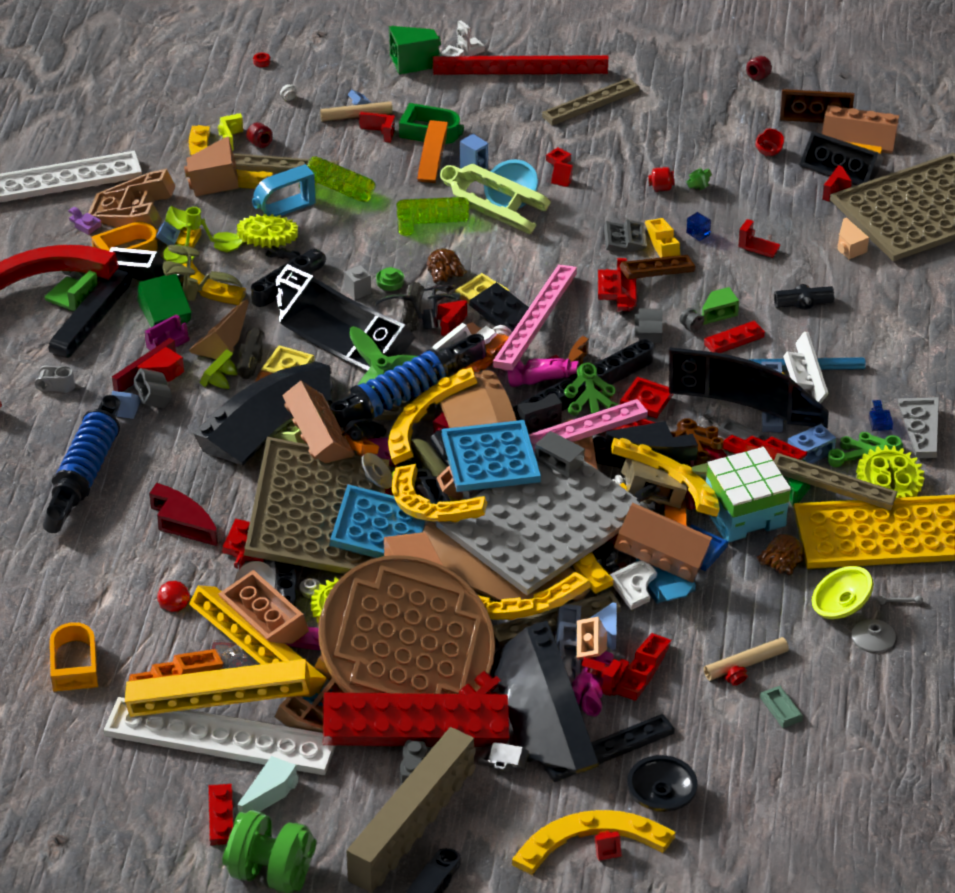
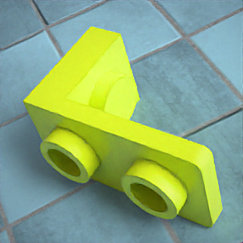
(230, 125)

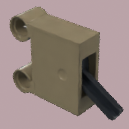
(652, 485)

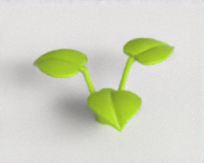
(192, 220)

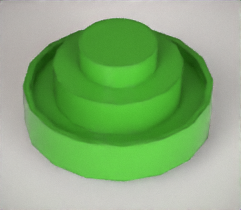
(699, 179)
(390, 279)

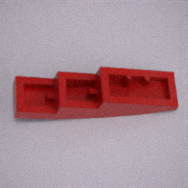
(772, 446)
(643, 667)

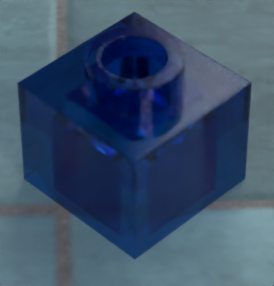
(698, 226)

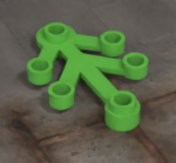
(590, 393)
(837, 457)

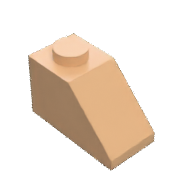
(852, 240)
(591, 638)

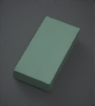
(781, 706)

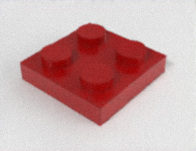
(650, 394)

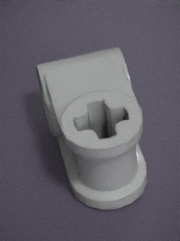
(57, 379)

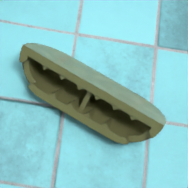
(427, 456)

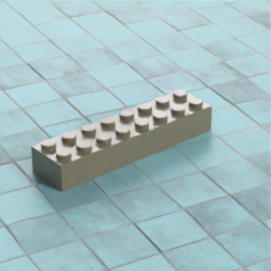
(410, 810)

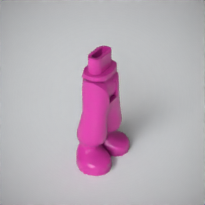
(540, 370)
(591, 686)

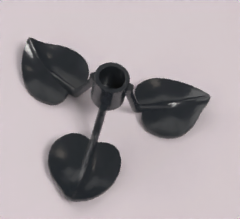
(429, 316)

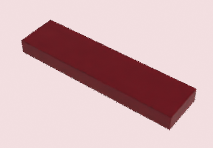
(125, 377)

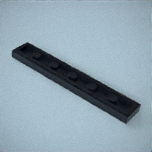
(622, 743)

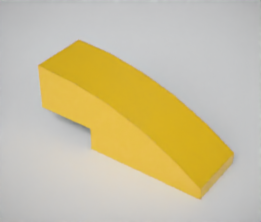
(662, 237)

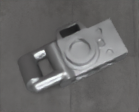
(503, 756)

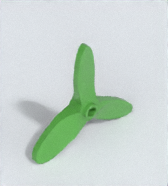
(370, 352)

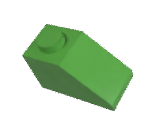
(720, 306)

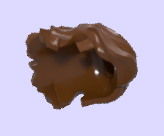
(444, 264)
(782, 553)

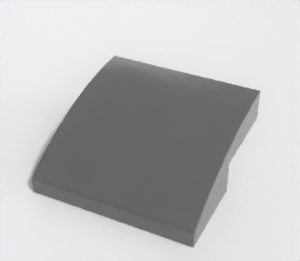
(625, 237)

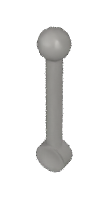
(882, 599)

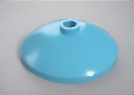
(516, 171)

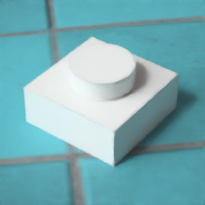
(452, 51)

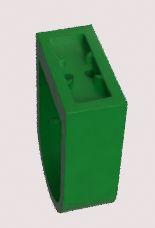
(424, 113)

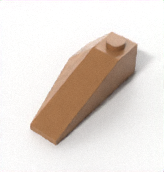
(223, 335)

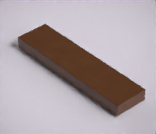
(657, 266)

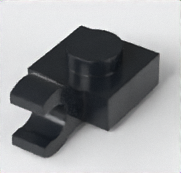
(606, 559)

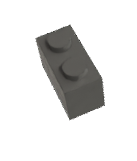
(559, 454)

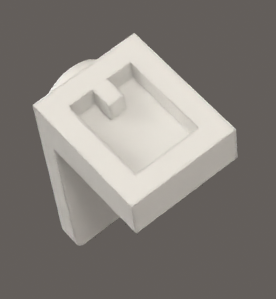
(470, 46)

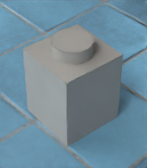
(357, 282)

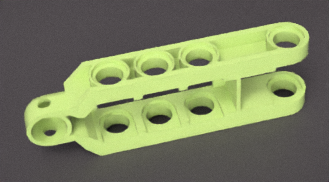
(460, 180)

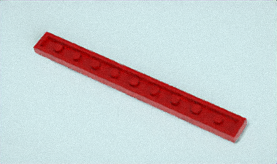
(520, 64)

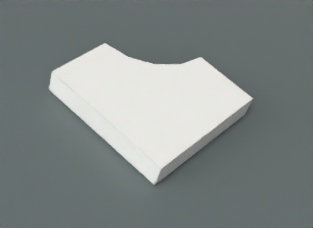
(632, 583)

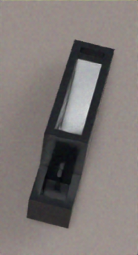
(142, 263)
(659, 439)

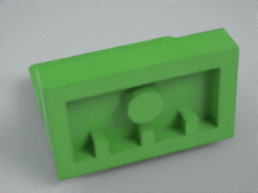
(72, 292)

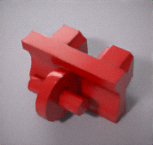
(484, 681)

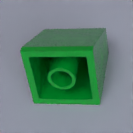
(413, 48)
(162, 299)

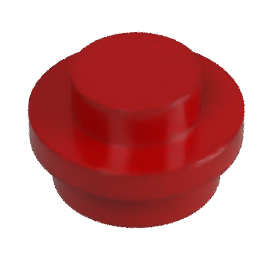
(736, 675)

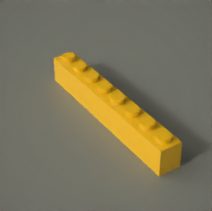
(221, 615)
(217, 687)

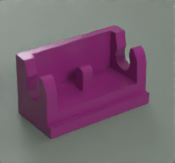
(167, 329)

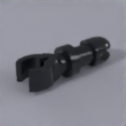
(282, 253)

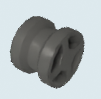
(691, 319)

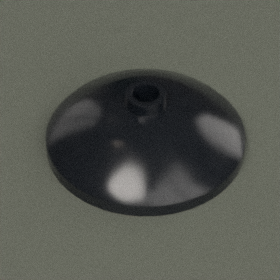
(662, 783)

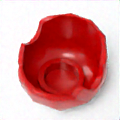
(770, 142)
(173, 596)

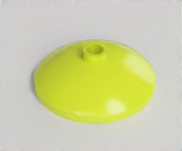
(842, 592)

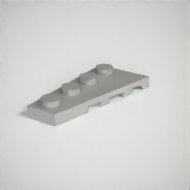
(921, 423)

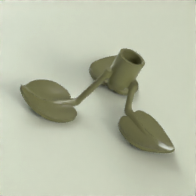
(190, 285)

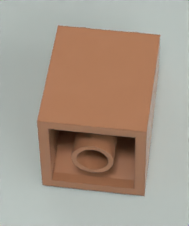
(212, 169)
(411, 545)

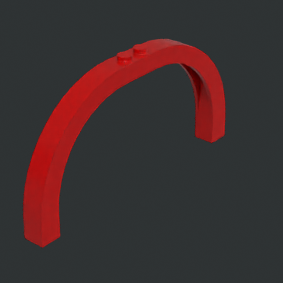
(57, 258)

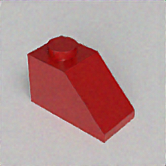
(166, 362)

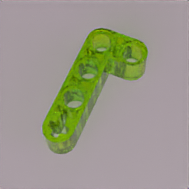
(341, 179)
(430, 211)

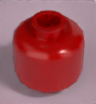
(661, 179)

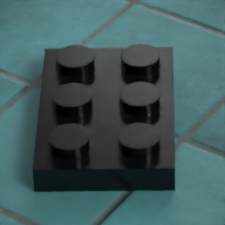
(499, 306)

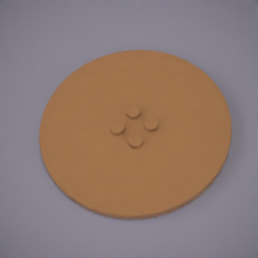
(405, 629)

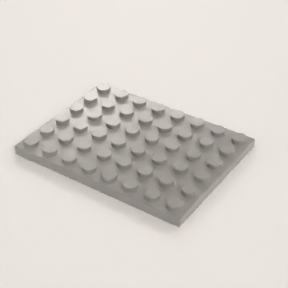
(545, 525)

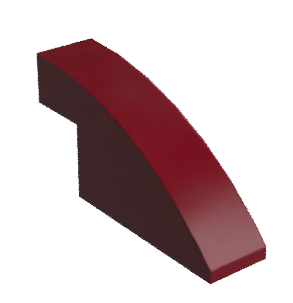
(182, 515)

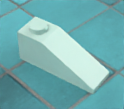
(270, 785)

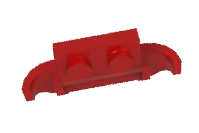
(615, 286)

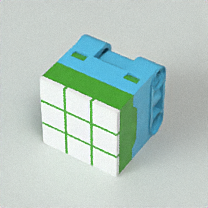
(749, 494)

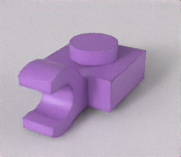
(85, 223)

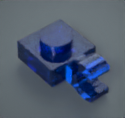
(880, 418)

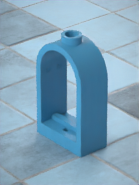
(270, 184)

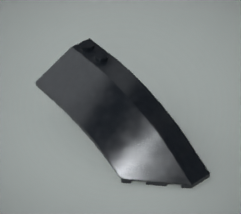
(327, 315)
(743, 383)
(258, 412)
(543, 701)

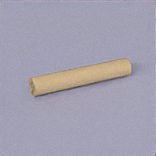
(348, 112)
(746, 658)

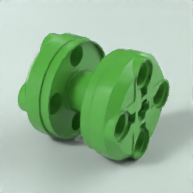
(252, 847)

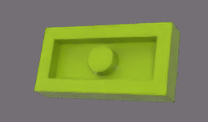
(213, 372)

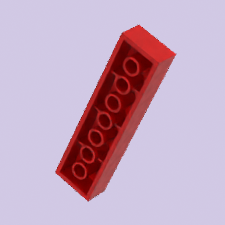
(401, 717)

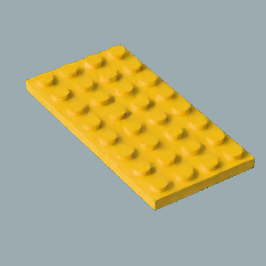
(870, 535)

